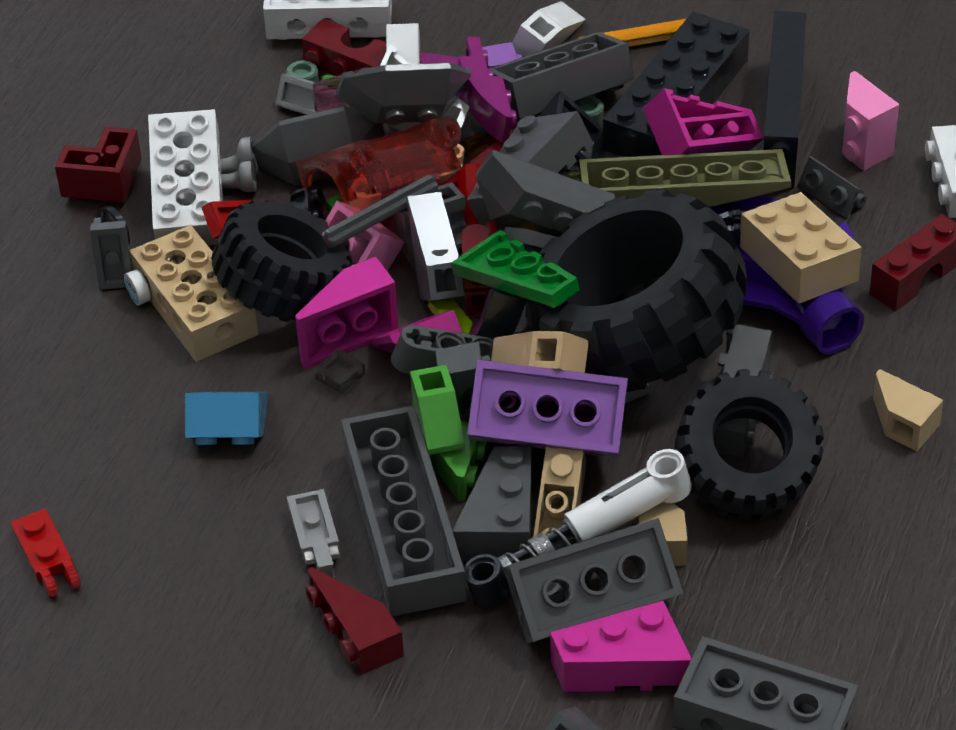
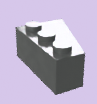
(499, 506)

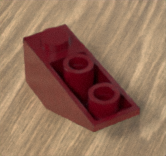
(360, 622)

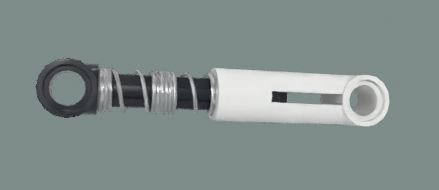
(661, 481)

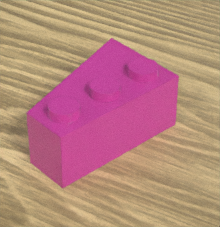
(700, 127)

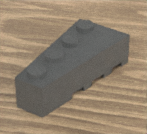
(541, 141)

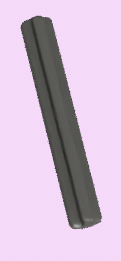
(377, 212)

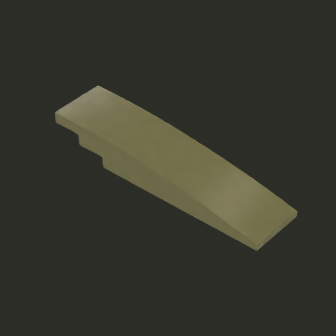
(706, 176)

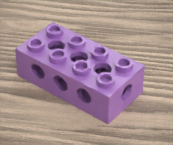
(537, 385)

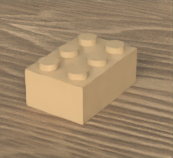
(800, 247)

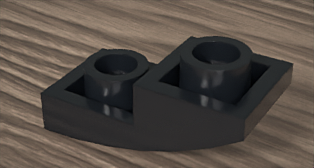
(499, 315)

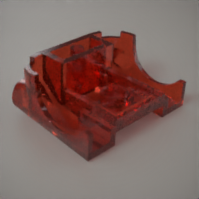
(388, 159)

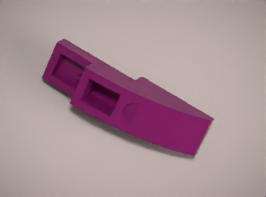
(487, 93)

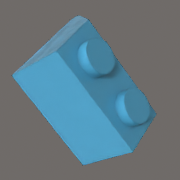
(225, 415)

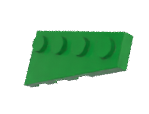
(514, 270)

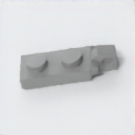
(314, 529)

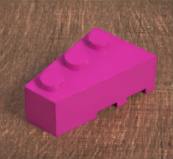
(620, 650)

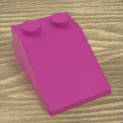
(347, 313)

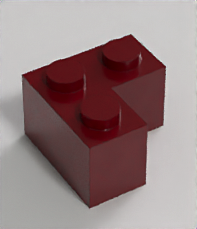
(101, 171)

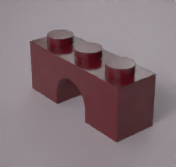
(331, 49)
(899, 272)

